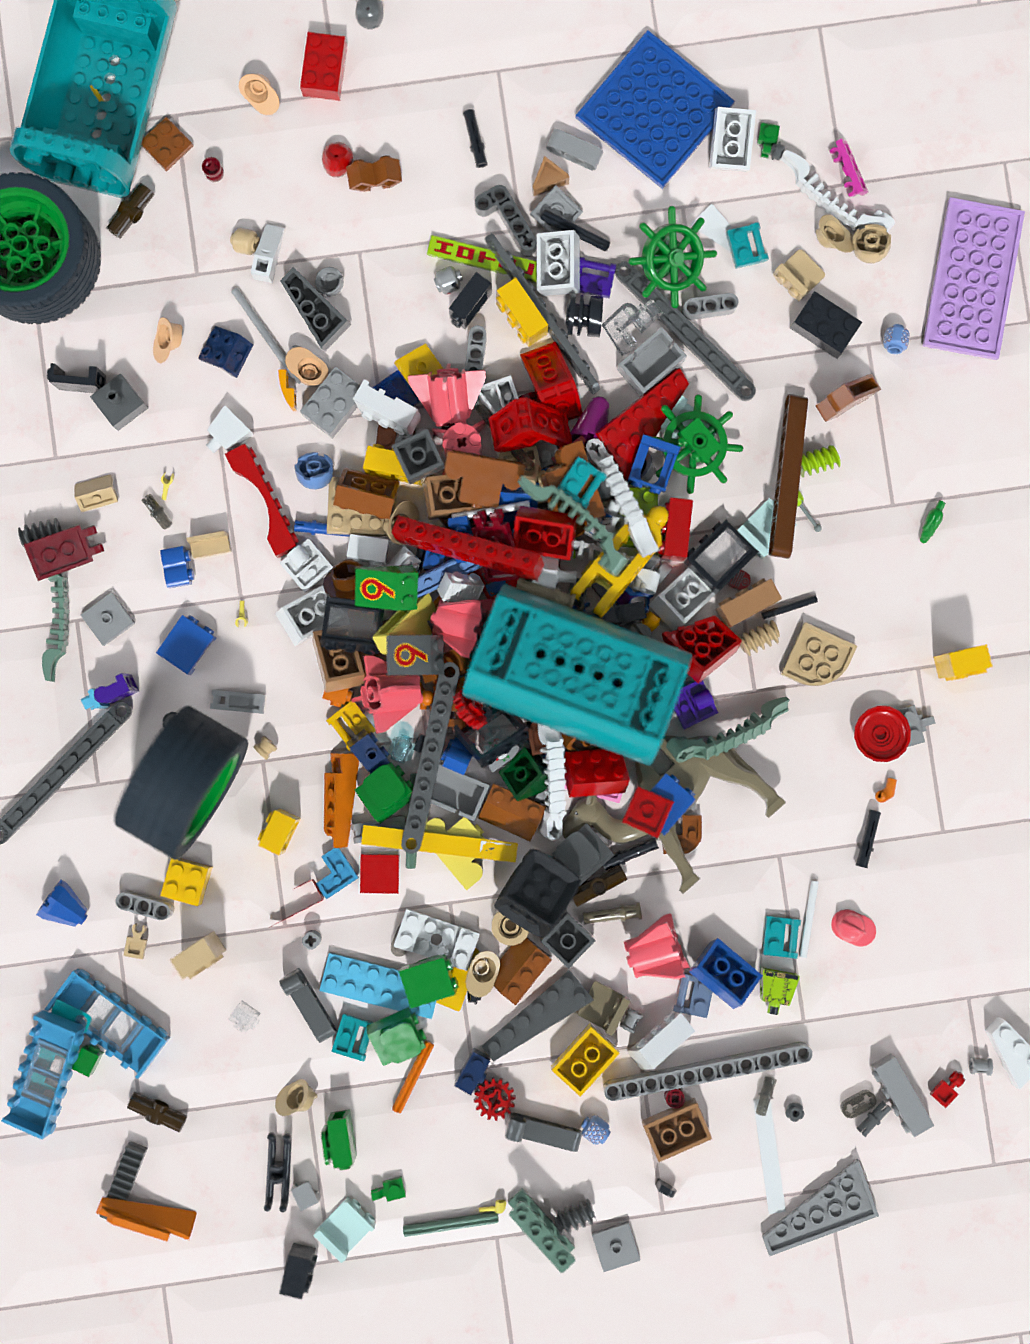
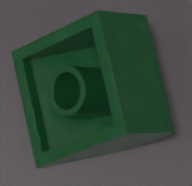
(525, 775)

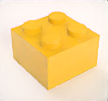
(278, 831)
(186, 881)

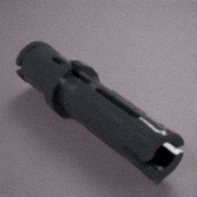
(477, 146)
(868, 839)
(631, 853)

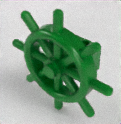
(665, 254)
(698, 442)

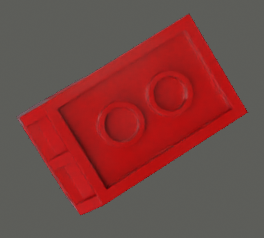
(552, 379)
(527, 422)

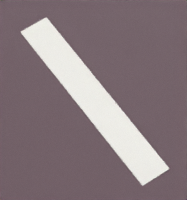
(770, 1161)

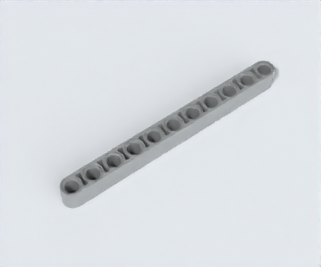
(716, 1074)

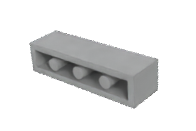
(902, 1095)

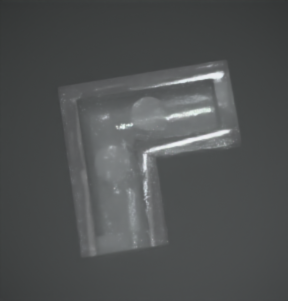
(617, 328)

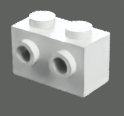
(368, 550)

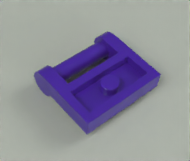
(596, 284)

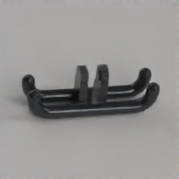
(278, 1172)

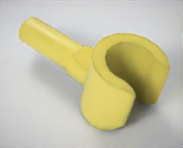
(166, 485)
(241, 615)
(499, 1207)

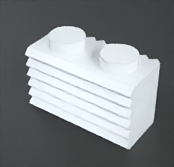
(460, 587)

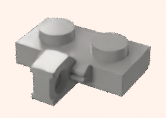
(917, 724)

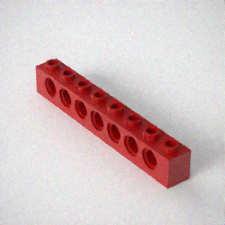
(468, 548)

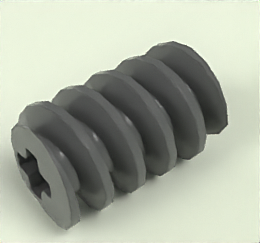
(28, 535)
(574, 1217)

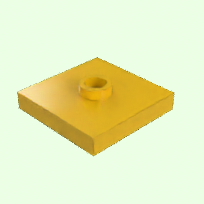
(418, 362)

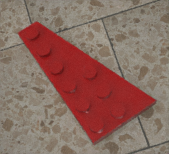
(643, 417)

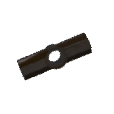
(130, 211)
(610, 880)
(157, 1112)

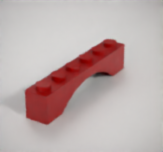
(279, 536)

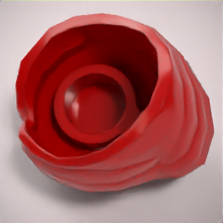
(336, 159)

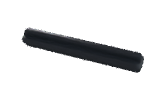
(584, 234)

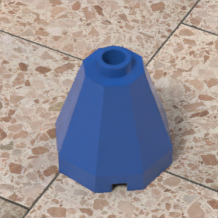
(63, 906)

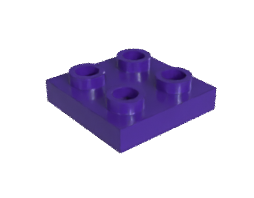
(694, 704)

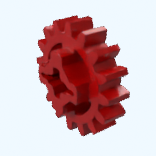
(469, 711)
(488, 1095)

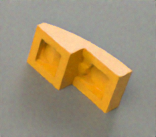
(289, 393)

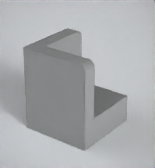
(305, 1195)

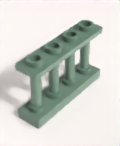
(541, 1230)

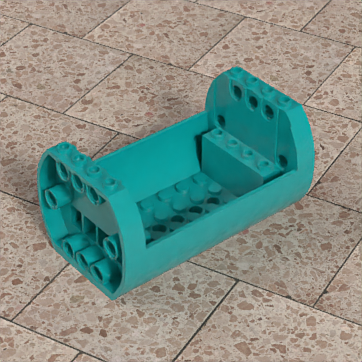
(62, 108)
(618, 720)

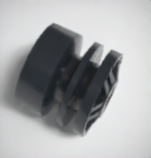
(585, 315)

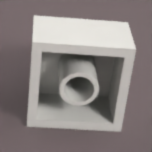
(551, 574)

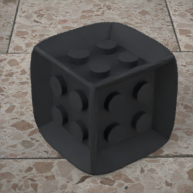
(537, 893)

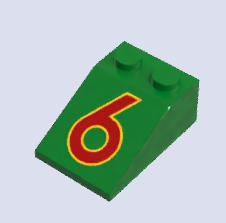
(386, 587)

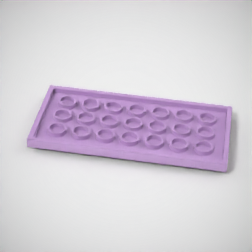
(973, 278)

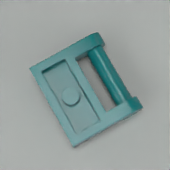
(741, 247)
(577, 477)
(774, 937)
(347, 1035)

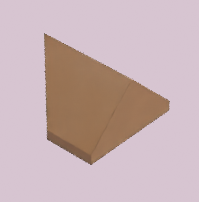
(548, 177)

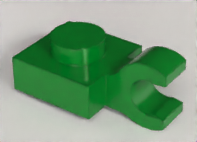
(767, 136)
(392, 1189)

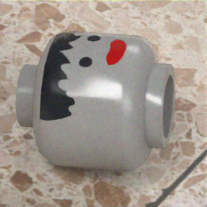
(448, 280)

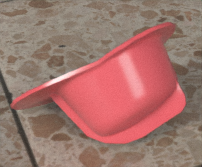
(853, 928)

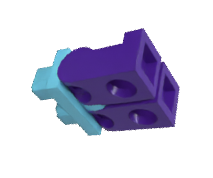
(103, 695)

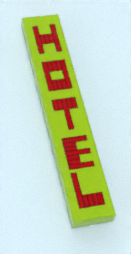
(477, 257)

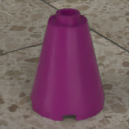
(592, 419)

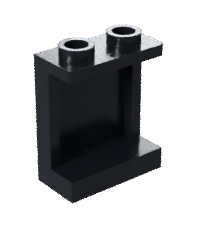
(95, 380)

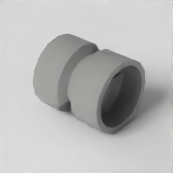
(662, 568)

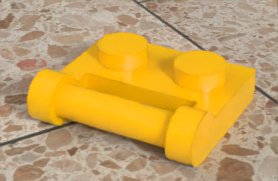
(354, 718)

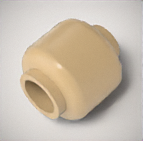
(244, 241)

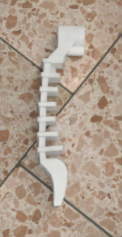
(801, 169)
(623, 496)
(645, 581)
(552, 819)

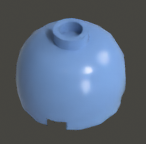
(314, 470)

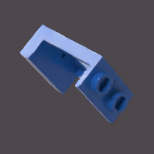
(672, 452)

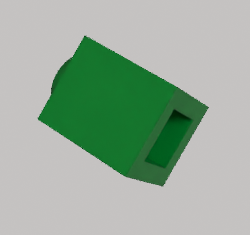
(87, 1060)

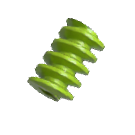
(818, 459)

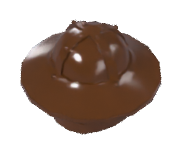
(341, 580)

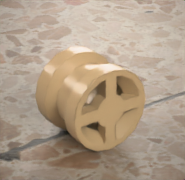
(265, 747)

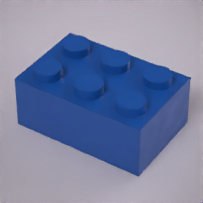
(725, 973)

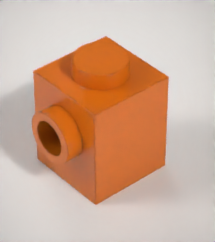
(338, 697)

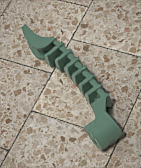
(612, 560)
(51, 656)
(684, 748)

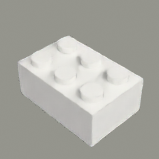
(732, 139)
(558, 263)

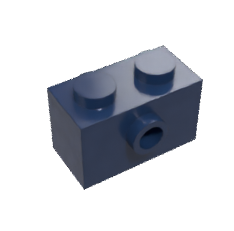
(368, 751)
(472, 1071)

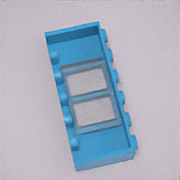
(113, 1023)
(44, 1074)

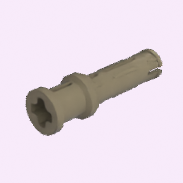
(544, 592)
(589, 917)

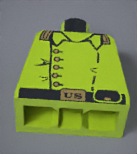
(777, 988)

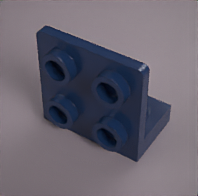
(226, 350)

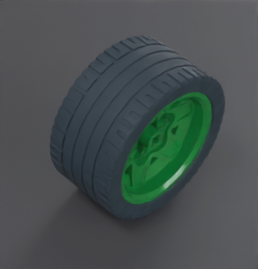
(76, 251)
(180, 782)

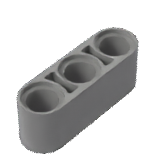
(574, 149)
(718, 302)
(475, 345)
(135, 905)

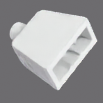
(227, 431)

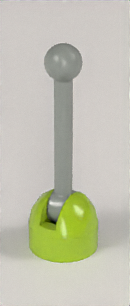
(817, 527)

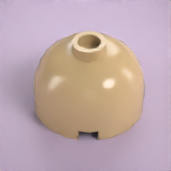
(871, 243)

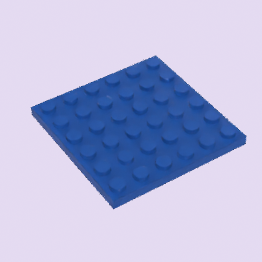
(654, 109)

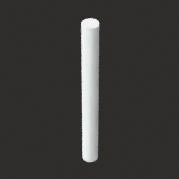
(506, 508)
(809, 919)

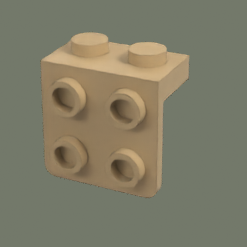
(799, 275)

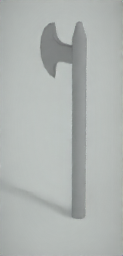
(263, 331)

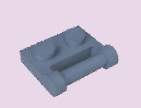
(699, 999)

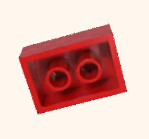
(323, 66)
(676, 530)
(545, 532)
(595, 773)

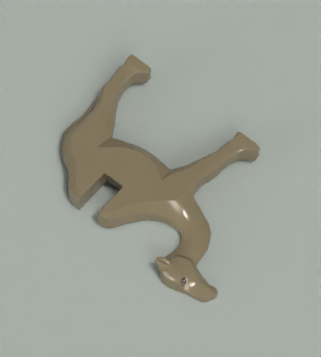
(692, 774)

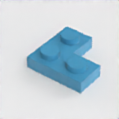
(341, 875)

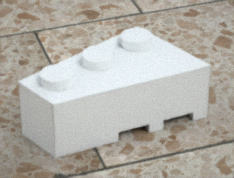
(498, 394)
(386, 410)
(661, 1041)
(1012, 1051)

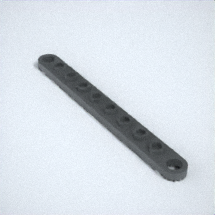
(688, 334)
(558, 335)
(430, 759)
(63, 770)

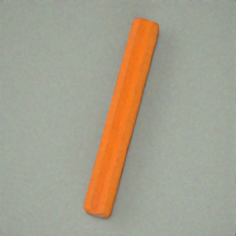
(412, 1078)

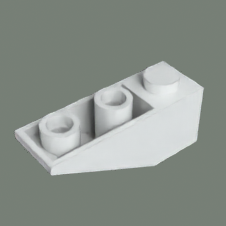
(267, 254)

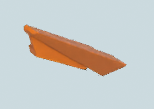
(339, 797)
(147, 1218)

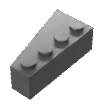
(319, 314)

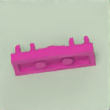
(850, 168)

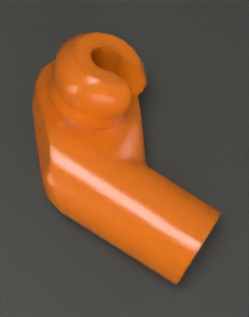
(888, 792)

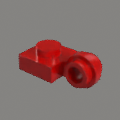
(944, 1092)

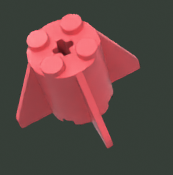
(448, 394)
(461, 438)
(462, 623)
(388, 695)
(657, 951)

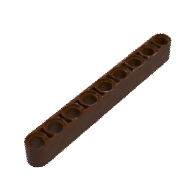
(788, 476)

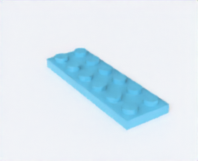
(368, 984)

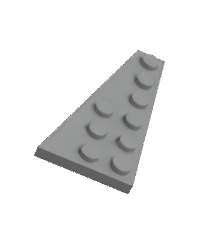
(832, 1208)

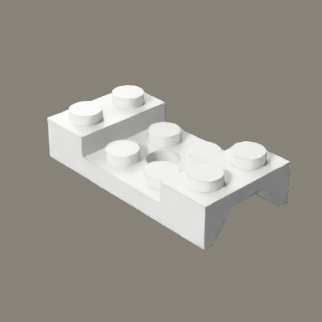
(416, 936)

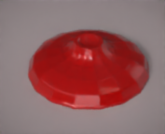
(882, 733)

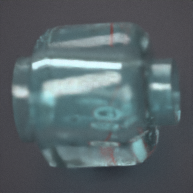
(401, 748)

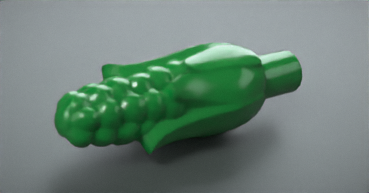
(932, 521)

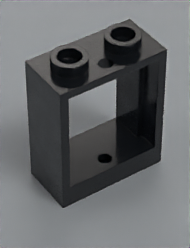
(470, 301)

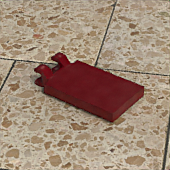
(495, 531)
(61, 551)

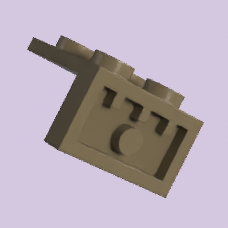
(606, 1008)

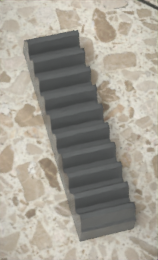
(127, 1172)

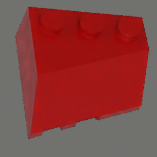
(708, 642)

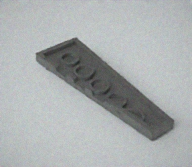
(549, 1008)

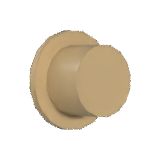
(507, 931)

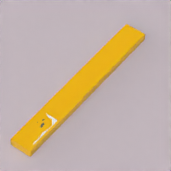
(442, 844)

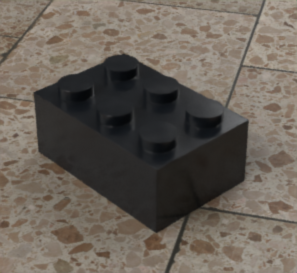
(826, 325)

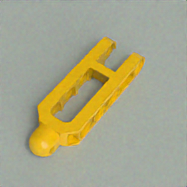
(656, 519)

